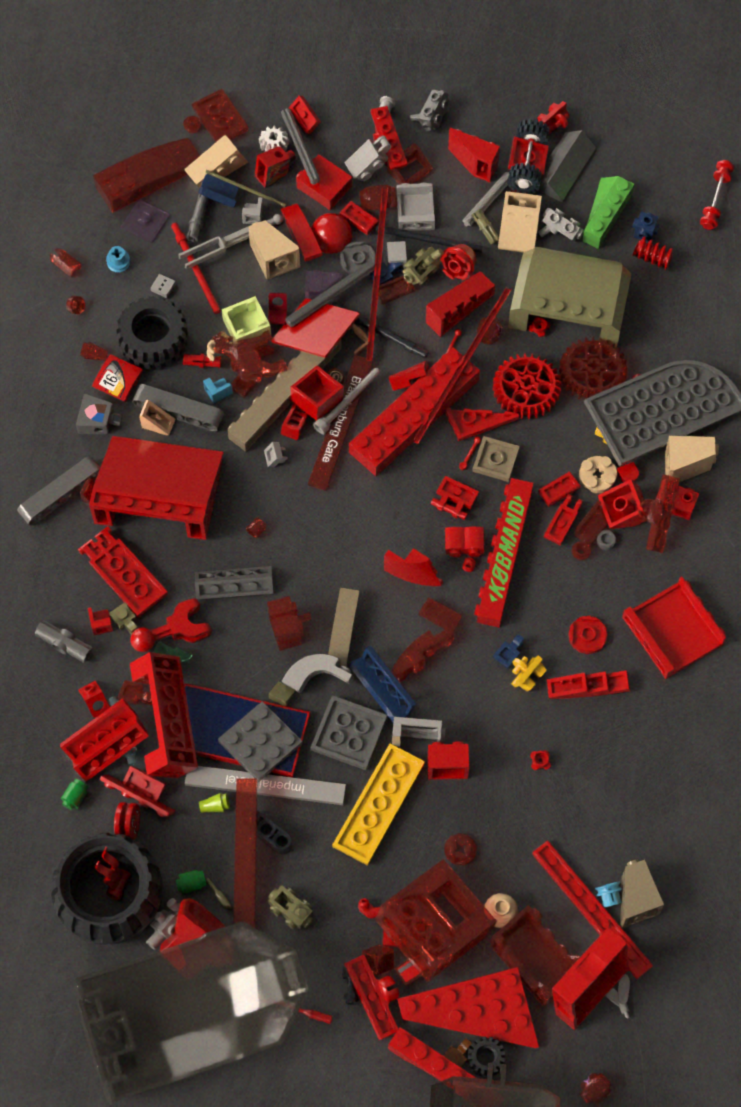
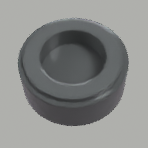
(606, 540)

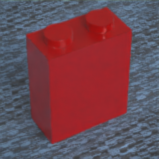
(332, 186)

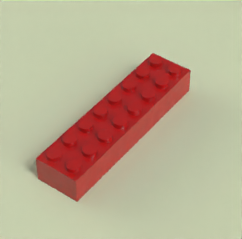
(401, 421)

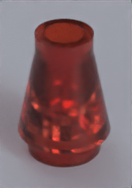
(93, 352)

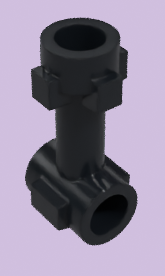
(351, 996)

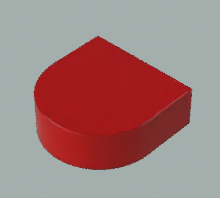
(628, 472)

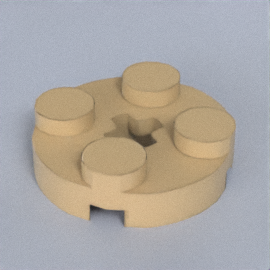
(600, 464)

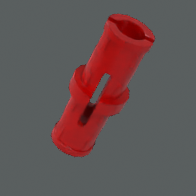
(201, 360)

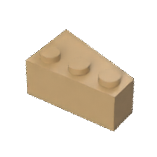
(219, 159)

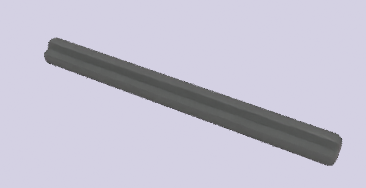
(300, 146)
(330, 294)

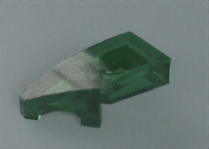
(167, 650)

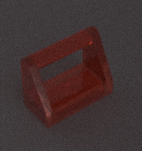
(411, 154)

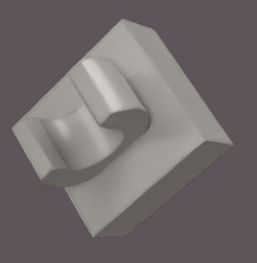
(274, 454)

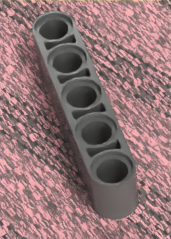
(180, 407)
(58, 491)

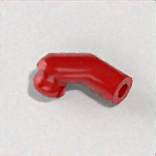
(367, 909)

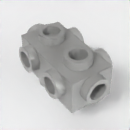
(557, 222)

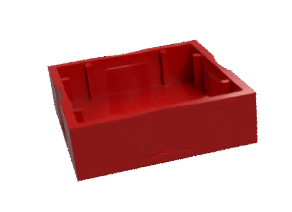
(590, 978)

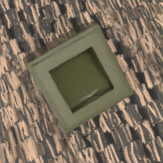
(281, 693)

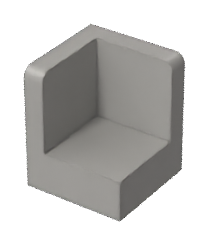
(252, 212)
(396, 252)

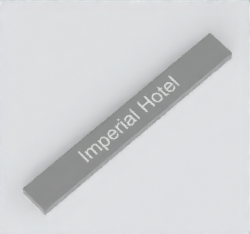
(269, 786)

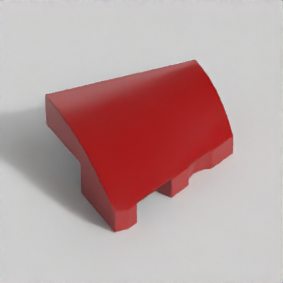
(403, 378)

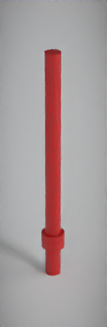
(182, 240)

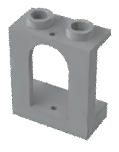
(399, 731)

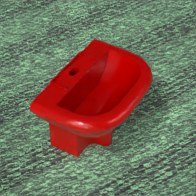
(191, 923)

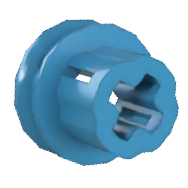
(118, 264)
(611, 895)

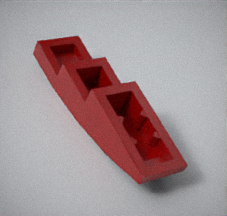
(301, 232)
(588, 685)

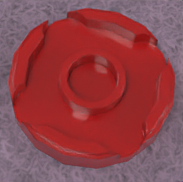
(587, 635)

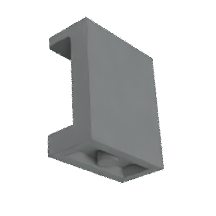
(415, 207)

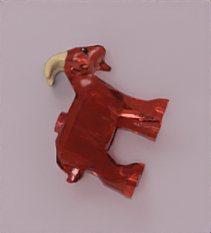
(246, 356)

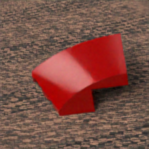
(414, 569)

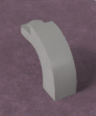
(309, 666)

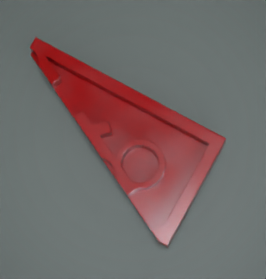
(474, 422)

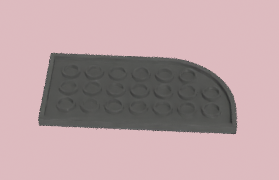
(661, 404)

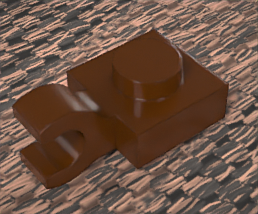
(456, 1055)

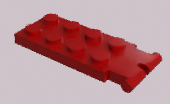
(123, 572)

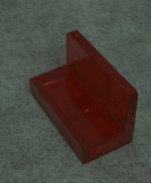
(591, 524)

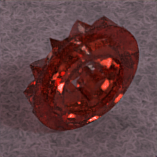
(458, 857)

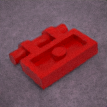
(455, 492)

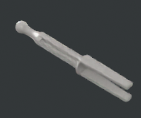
(223, 243)

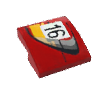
(117, 378)

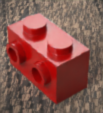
(684, 502)

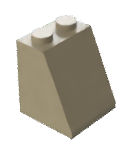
(638, 894)

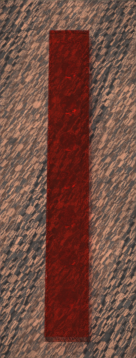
(245, 850)

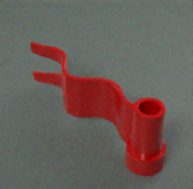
(115, 878)

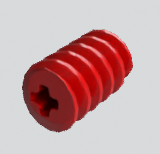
(653, 253)

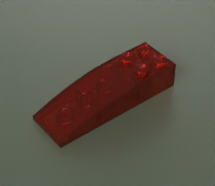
(144, 173)

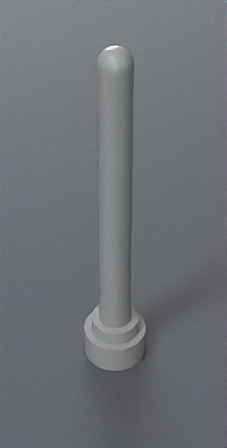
(322, 425)

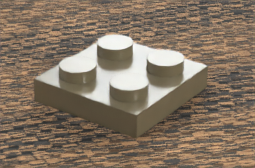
(496, 458)

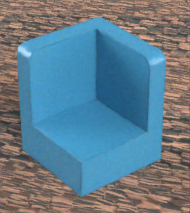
(218, 389)

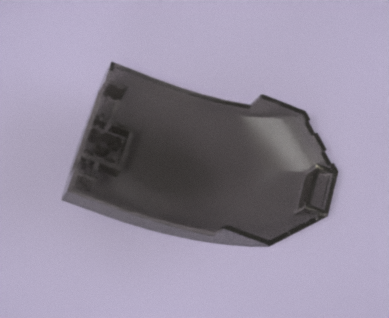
(188, 1008)

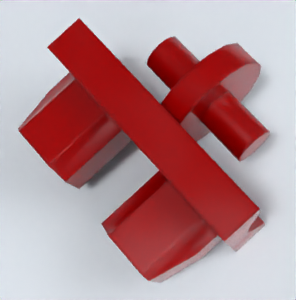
(557, 116)

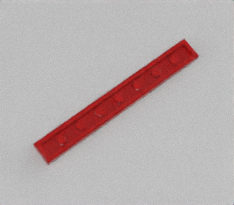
(588, 904)

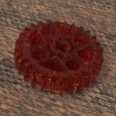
(592, 361)

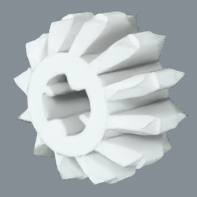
(273, 138)

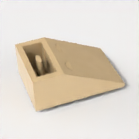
(519, 222)

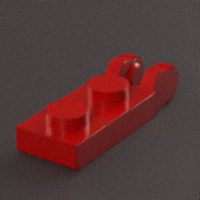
(562, 521)

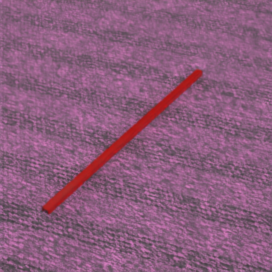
(377, 275)
(462, 365)

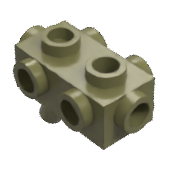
(425, 263)
(297, 913)

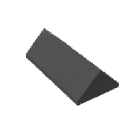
(566, 164)

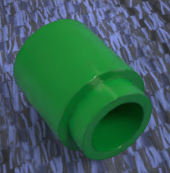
(74, 794)
(190, 881)

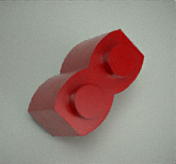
(464, 541)

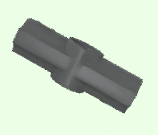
(63, 641)

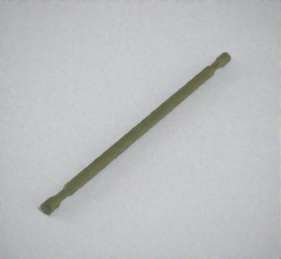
(245, 188)

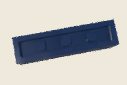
(381, 687)

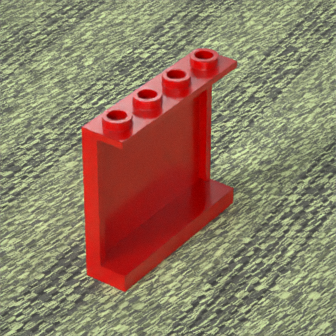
(675, 628)

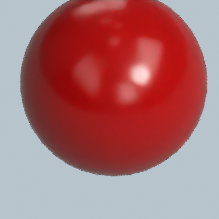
(332, 232)

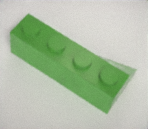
(608, 205)

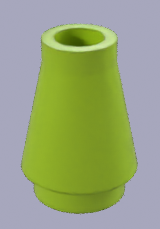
(216, 803)

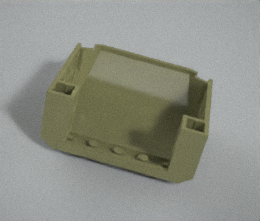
(570, 290)

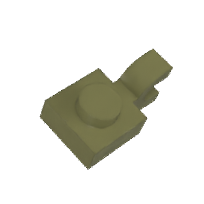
(124, 618)

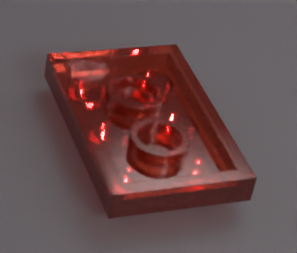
(220, 116)

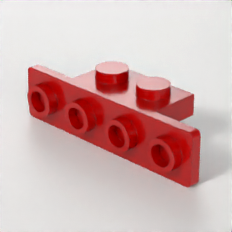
(385, 127)
(141, 787)

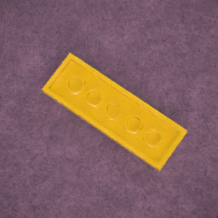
(378, 804)

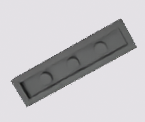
(233, 582)

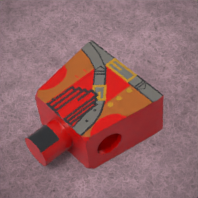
(273, 165)

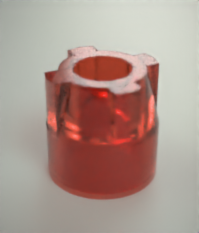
(256, 527)

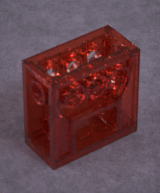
(423, 928)

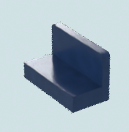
(218, 190)

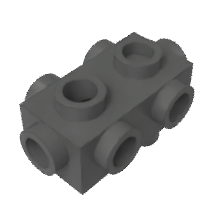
(433, 110)

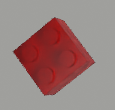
(316, 393)
(448, 761)

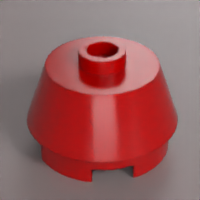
(458, 261)

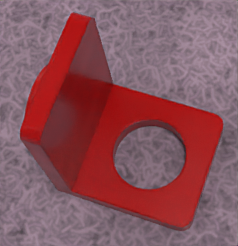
(91, 694)

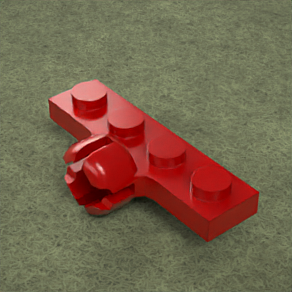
(374, 995)

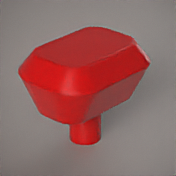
(469, 564)

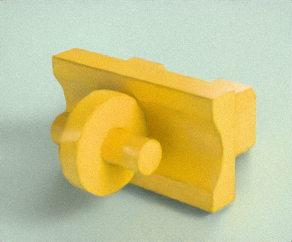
(533, 666)

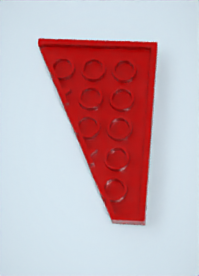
(478, 1006)

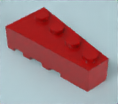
(458, 303)

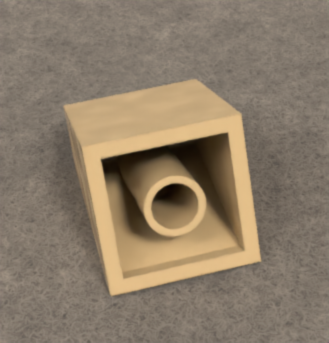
(273, 250)
(689, 456)

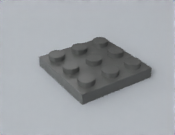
(349, 732)
(260, 741)

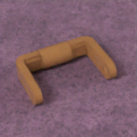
(357, 330)

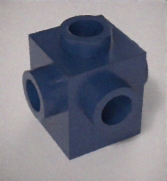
(646, 226)

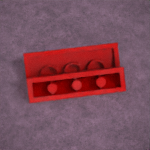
(104, 739)

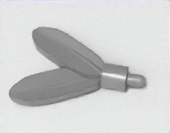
(620, 998)

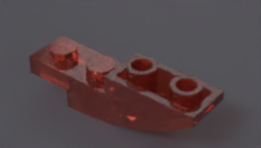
(414, 655)

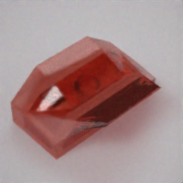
(371, 197)

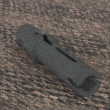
(196, 222)

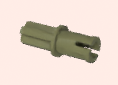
(485, 226)

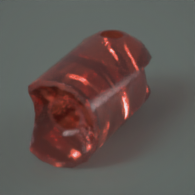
(65, 262)

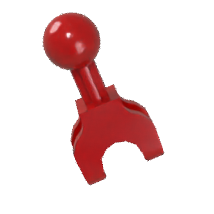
(177, 626)

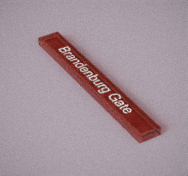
(338, 427)

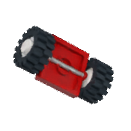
(528, 156)

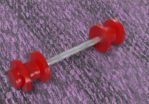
(722, 175)

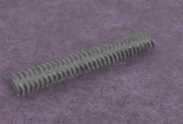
(487, 200)

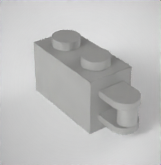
(368, 158)

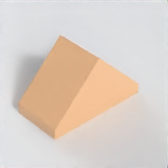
(156, 419)

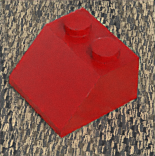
(622, 505)

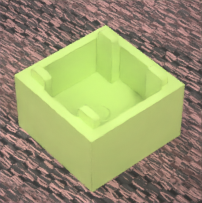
(245, 319)

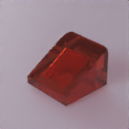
(87, 490)

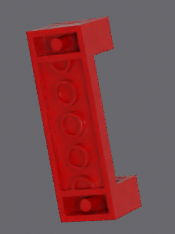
(176, 744)

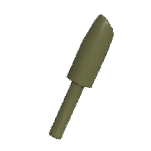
(219, 895)

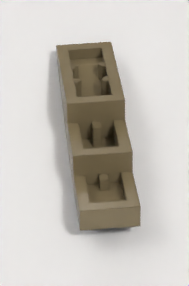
(343, 625)

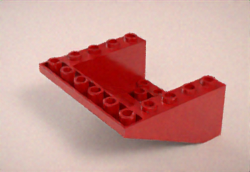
(157, 483)

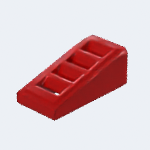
(293, 430)

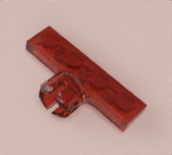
(659, 513)

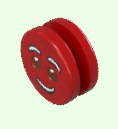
(127, 819)

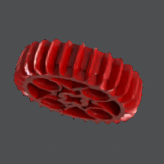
(529, 379)

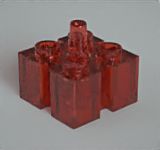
(286, 622)

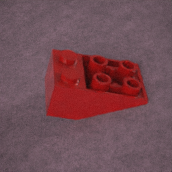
(475, 154)

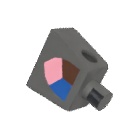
(96, 416)

